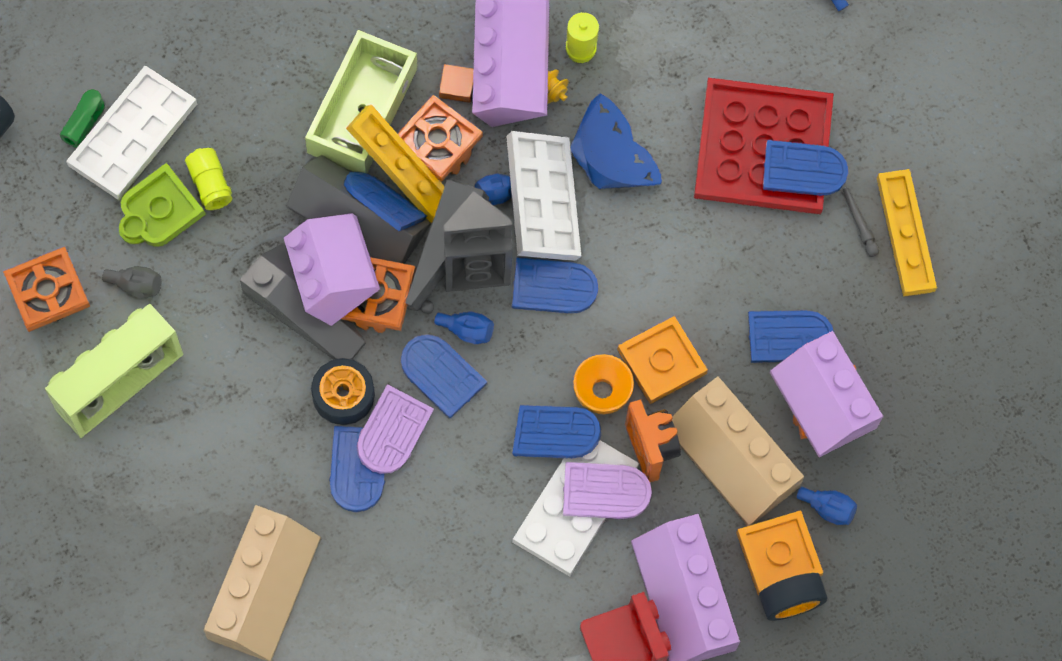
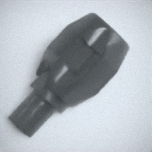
(135, 281)

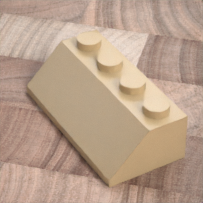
(735, 452)
(262, 584)

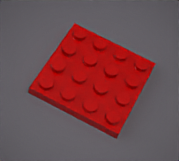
(735, 134)

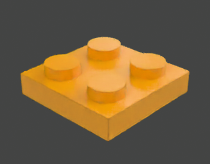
(662, 359)
(778, 549)

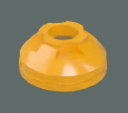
(603, 369)

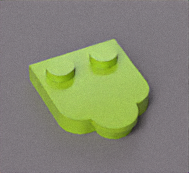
(158, 209)

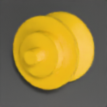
(556, 88)

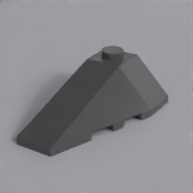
(432, 264)
(274, 288)

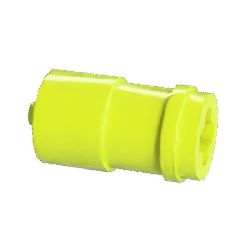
(582, 37)
(209, 178)

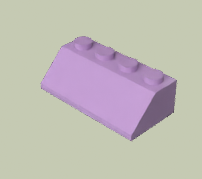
(510, 60)
(686, 590)

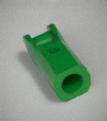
(83, 118)

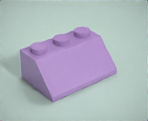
(331, 266)
(826, 394)

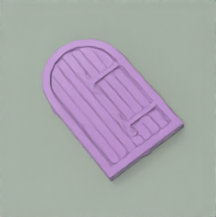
(392, 431)
(605, 491)

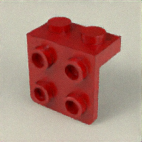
(626, 633)

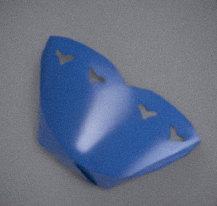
(607, 153)

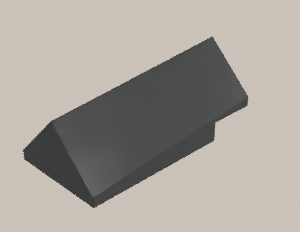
(322, 193)
(477, 246)

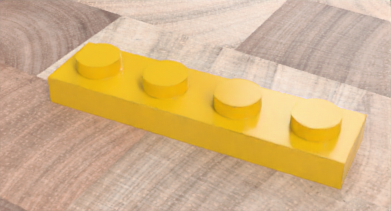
(397, 160)
(906, 232)

